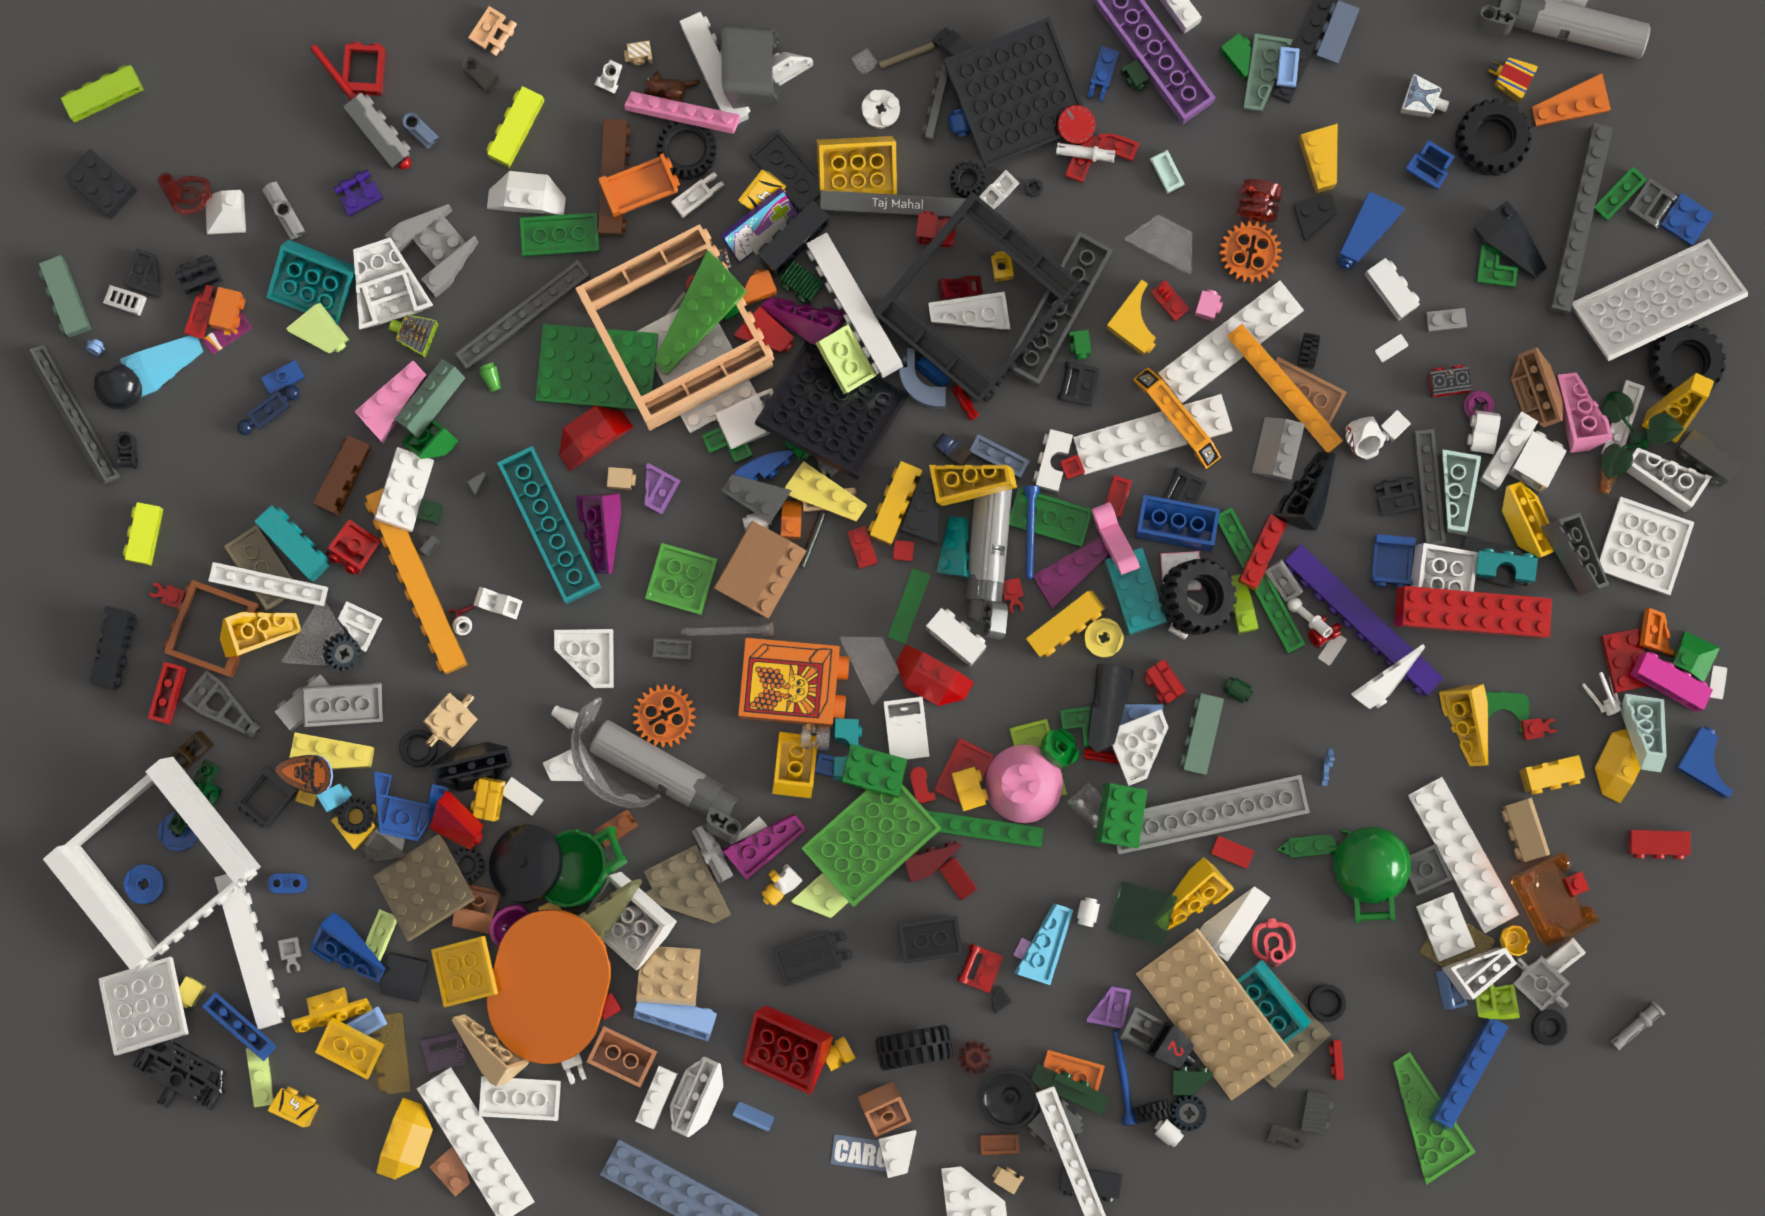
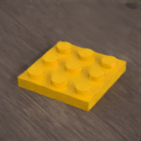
(464, 971)

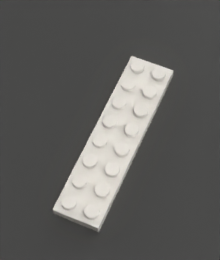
(1217, 353)
(1147, 436)
(1463, 855)
(475, 1144)

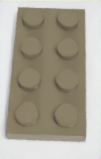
(255, 553)

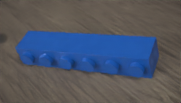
(1468, 1073)

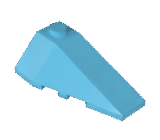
(162, 362)

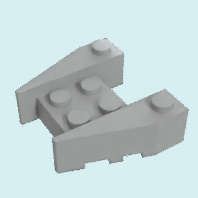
(439, 244)

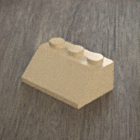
(1525, 830)

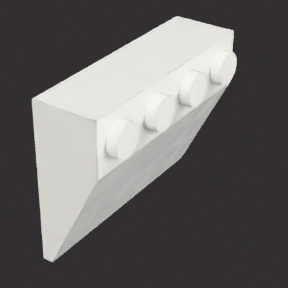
(1443, 568)
(639, 927)

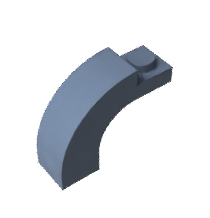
(920, 393)

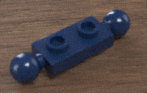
(268, 410)

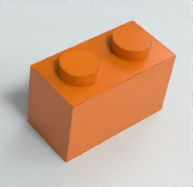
(226, 310)

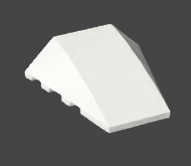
(385, 285)

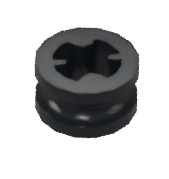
(1028, 189)

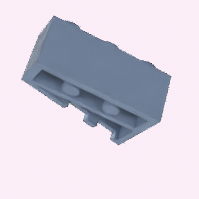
(1337, 30)

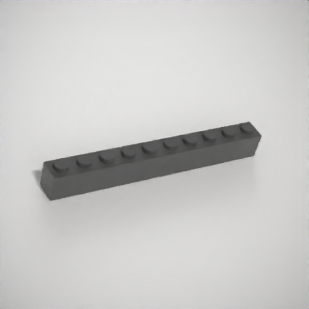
(1580, 219)

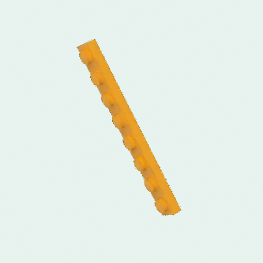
(1284, 388)

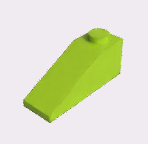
(1244, 612)

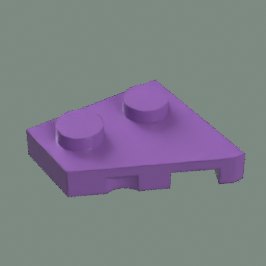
(659, 488)

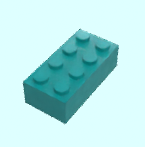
(290, 541)
(1136, 595)

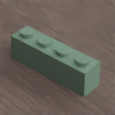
(65, 296)
(429, 398)
(1202, 735)

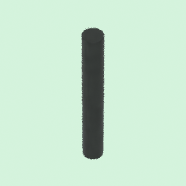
(812, 538)

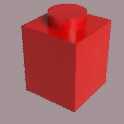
(611, 1006)

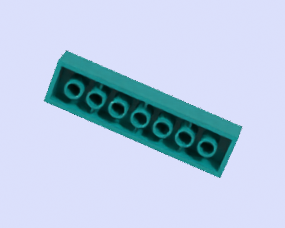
(549, 525)

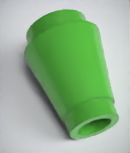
(490, 376)

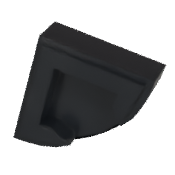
(1000, 999)

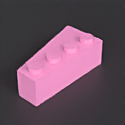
(387, 402)

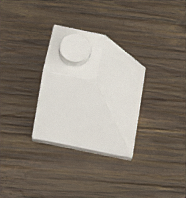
(226, 213)

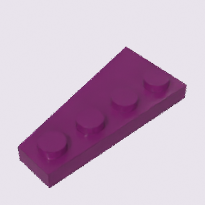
(1068, 572)
(760, 847)

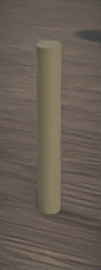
(906, 55)

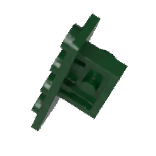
(202, 780)
(1075, 1091)

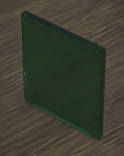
(1142, 913)

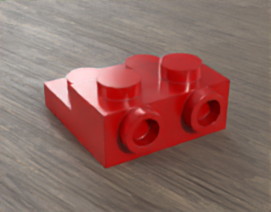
(352, 547)

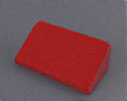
(957, 878)

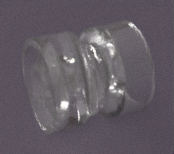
(821, 740)

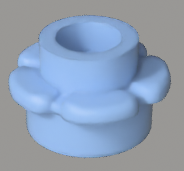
(95, 347)

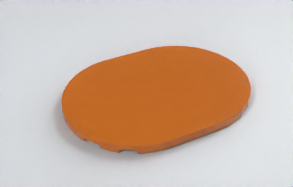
(549, 986)

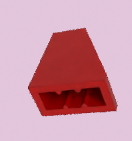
(774, 334)
(456, 822)

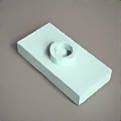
(1167, 171)

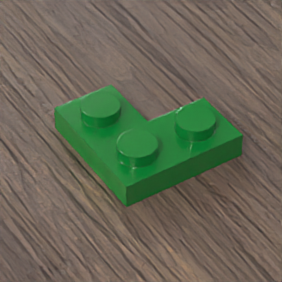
(1491, 272)
(716, 440)
(1076, 718)

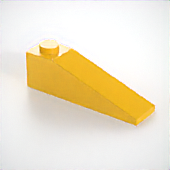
(1468, 714)

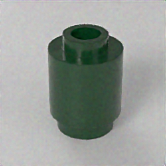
(1238, 689)

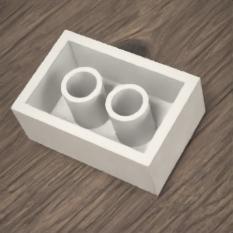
(956, 636)

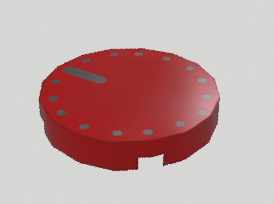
(1076, 124)

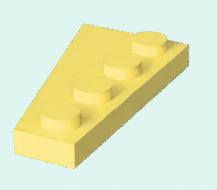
(818, 490)

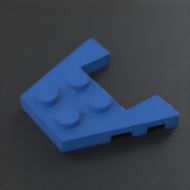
(403, 816)

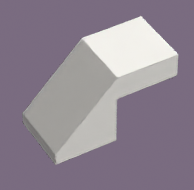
(497, 603)

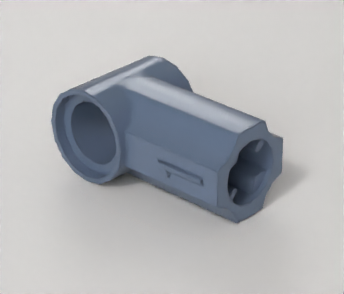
(420, 131)

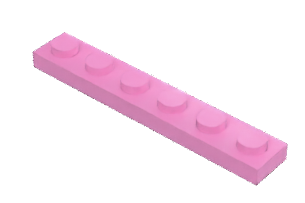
(682, 112)

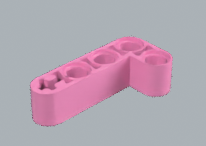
(1114, 538)

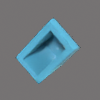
(334, 798)

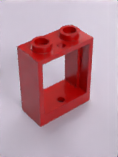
(365, 88)

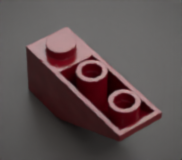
(926, 864)

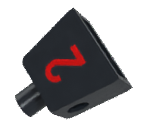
(1172, 1047)

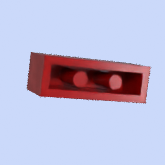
(167, 693)
(1659, 844)

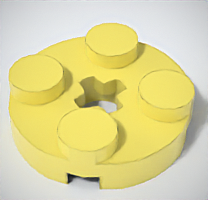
(1109, 647)

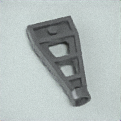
(204, 690)

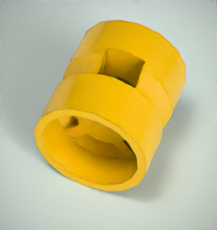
(839, 1053)

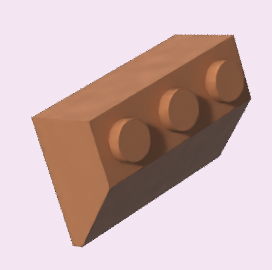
(622, 1056)

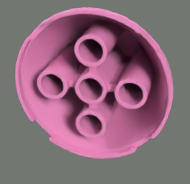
(1023, 784)

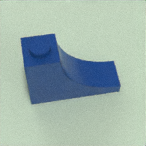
(1699, 763)

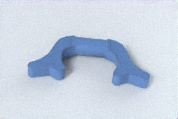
(1328, 762)

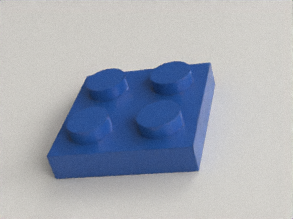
(1686, 219)

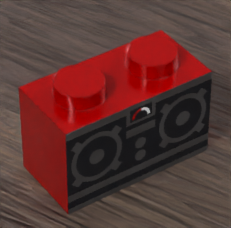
(1449, 381)

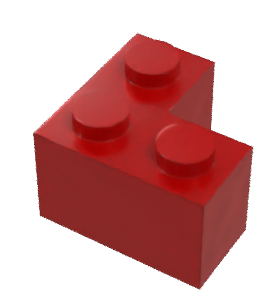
(929, 226)

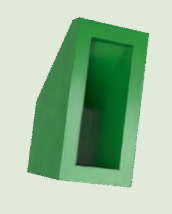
(1237, 54)

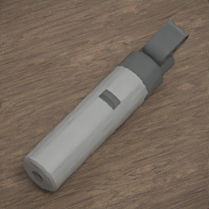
(1567, 23)
(988, 563)
(668, 776)

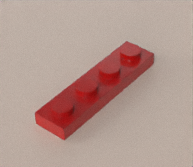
(1262, 552)

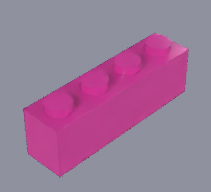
(1671, 681)

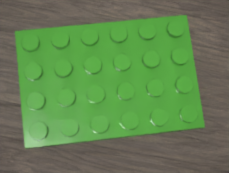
(870, 841)

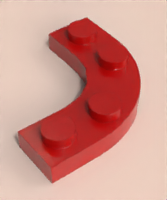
(1123, 147)

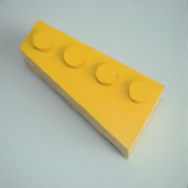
(896, 503)
(1065, 623)

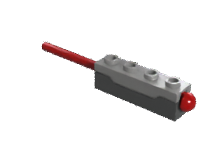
(369, 120)

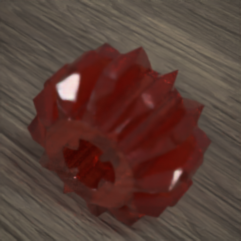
(970, 1062)

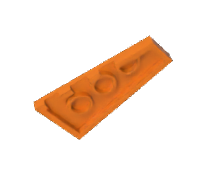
(1577, 102)

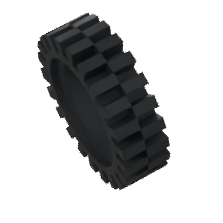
(697, 168)

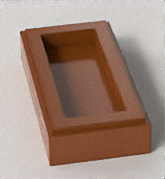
(999, 1144)

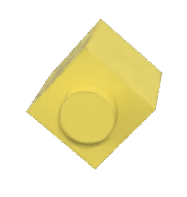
(190, 991)

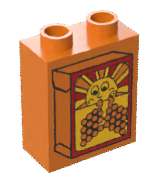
(792, 682)

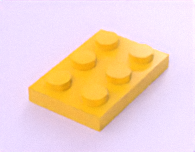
(349, 1048)

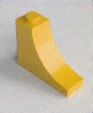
(1129, 325)

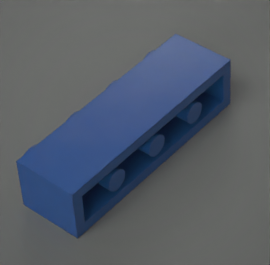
(239, 1026)

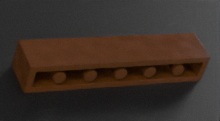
(613, 161)

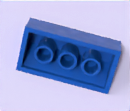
(1177, 523)

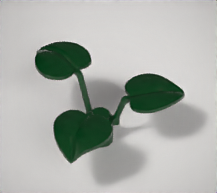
(1661, 430)

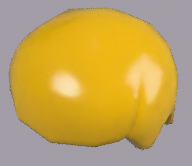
(1514, 940)

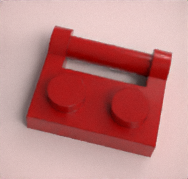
(986, 970)

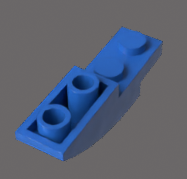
(765, 466)

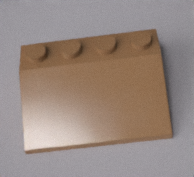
(760, 569)

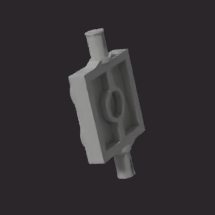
(1541, 983)

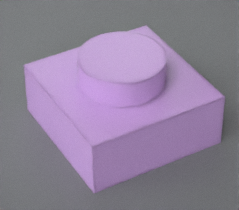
(1021, 948)

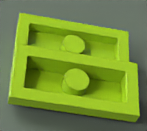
(1498, 1003)

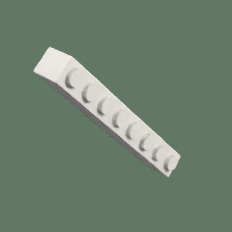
(854, 305)
(251, 955)

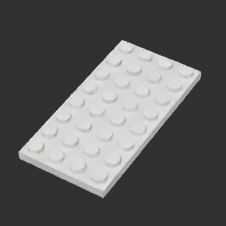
(1659, 299)

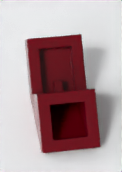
(960, 288)

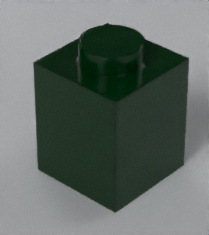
(429, 512)

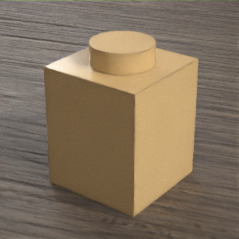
(621, 479)

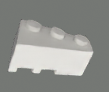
(1479, 971)

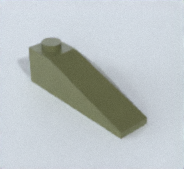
(608, 911)

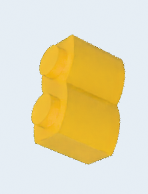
(969, 788)

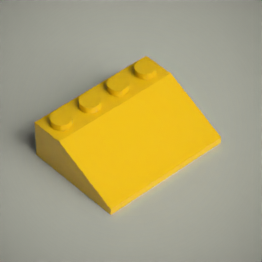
(857, 164)

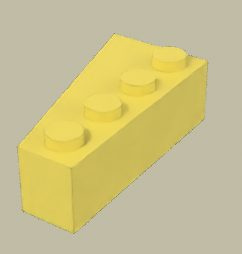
(338, 753)

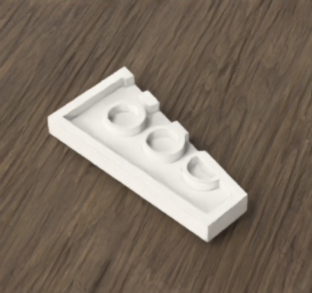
(974, 311)

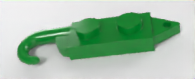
(1310, 845)

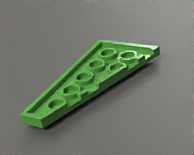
(703, 307)
(1435, 1147)

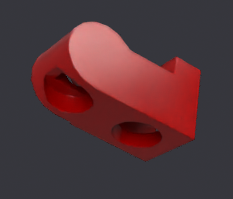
(918, 780)

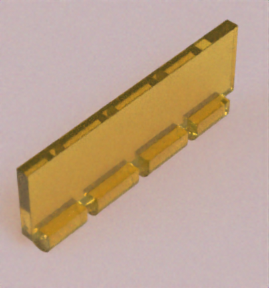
(394, 1058)

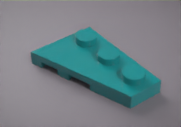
(953, 552)

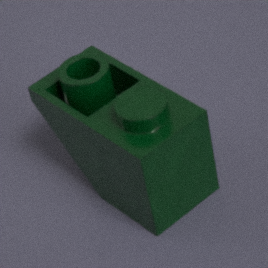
(1189, 1082)

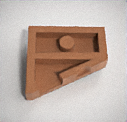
(451, 1171)

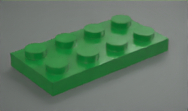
(559, 234)
(1052, 518)

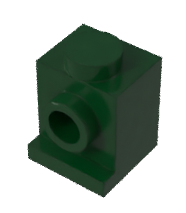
(1135, 75)

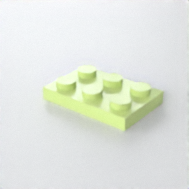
(846, 359)

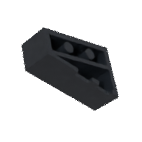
(923, 513)

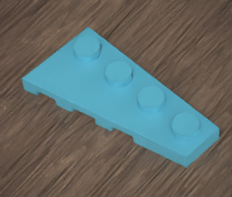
(1043, 952)

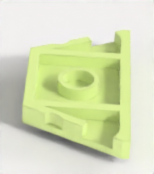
(821, 897)

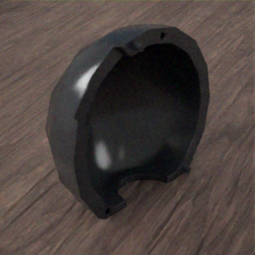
(118, 387)

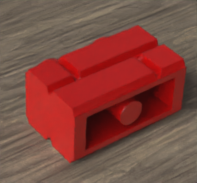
(1164, 682)

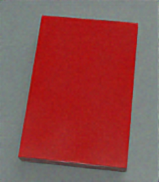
(963, 757)

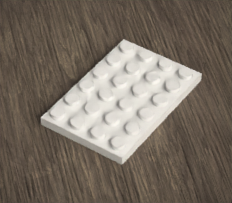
(709, 348)

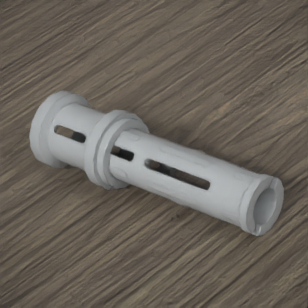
(1644, 1020)

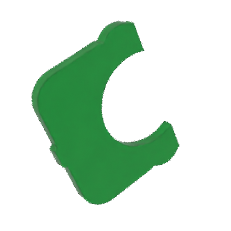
(1514, 702)

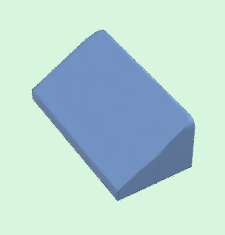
(1449, 994)
(753, 1116)

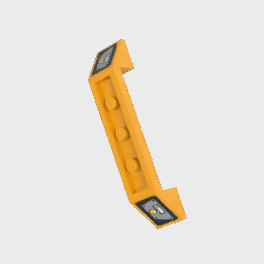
(1179, 417)

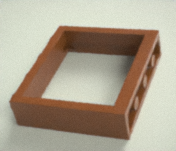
(177, 624)

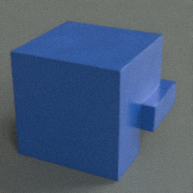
(1430, 165)

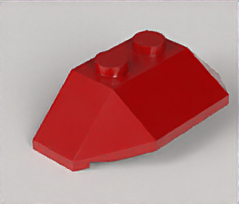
(591, 434)
(931, 677)

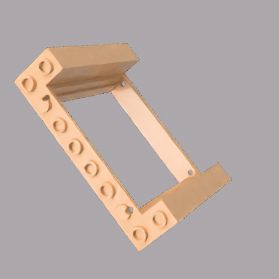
(701, 383)

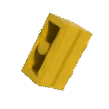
(488, 798)

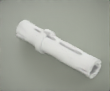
(1085, 152)

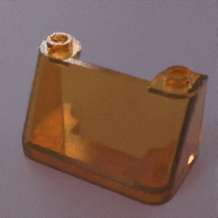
(1548, 902)

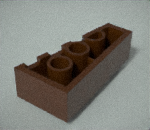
(342, 476)

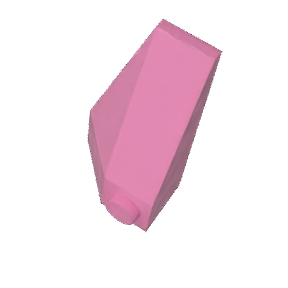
(1582, 418)

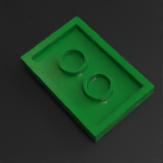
(874, 770)

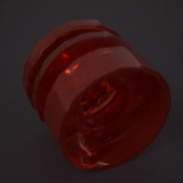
(1260, 200)

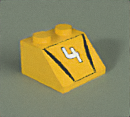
(760, 189)
(294, 1107)

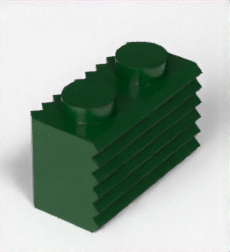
(800, 282)

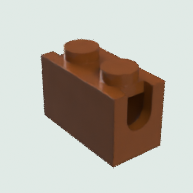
(622, 825)

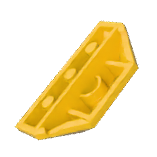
(1525, 519)
(1617, 766)
(405, 1140)

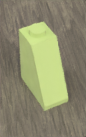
(319, 329)

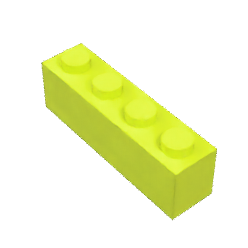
(515, 126)

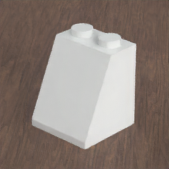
(1537, 461)

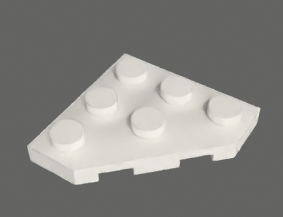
(589, 654)
(1139, 745)
(969, 1196)

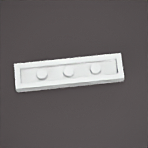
(1620, 430)

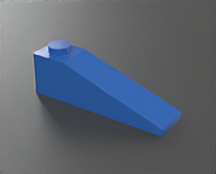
(341, 944)

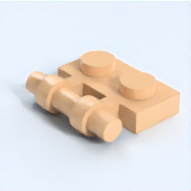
(487, 28)

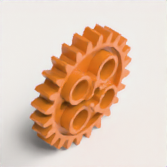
(1266, 256)
(656, 699)

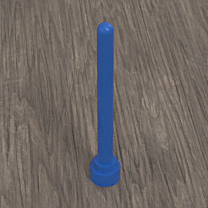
(1031, 493)
(1129, 1115)

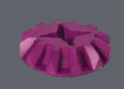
(1480, 397)

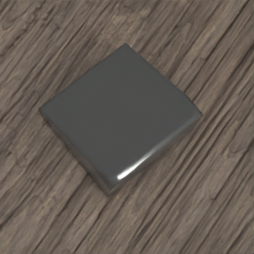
(477, 482)

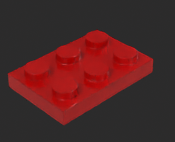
(1621, 654)

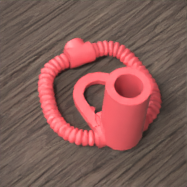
(1277, 955)

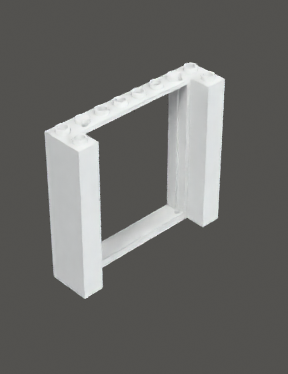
(103, 902)

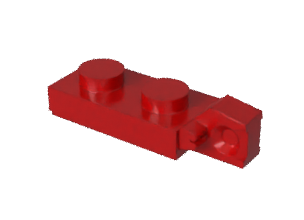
(200, 314)

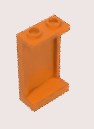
(639, 185)

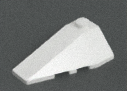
(1380, 687)
(1232, 923)

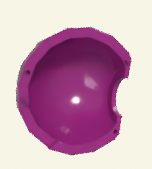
(504, 920)

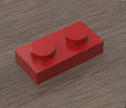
(862, 547)
(1336, 1068)

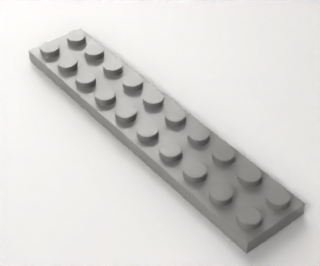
(1221, 812)

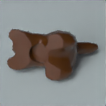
(668, 88)

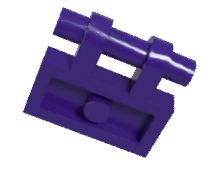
(362, 197)

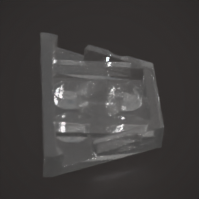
(1165, 242)
(309, 643)
(871, 663)

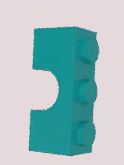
(1524, 566)
(846, 732)

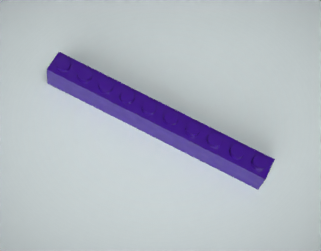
(1360, 618)

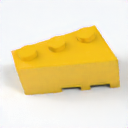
(1320, 156)
(1552, 774)

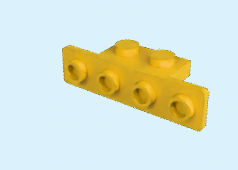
(329, 1005)

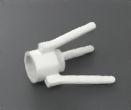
(1611, 704)

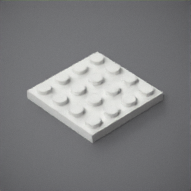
(1645, 546)
(143, 1006)

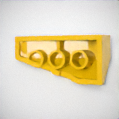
(253, 630)
(1198, 889)

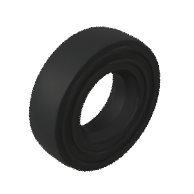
(1538, 1033)

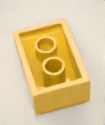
(794, 767)

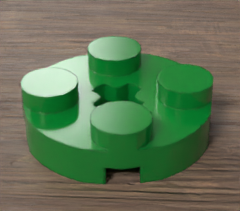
(1051, 751)

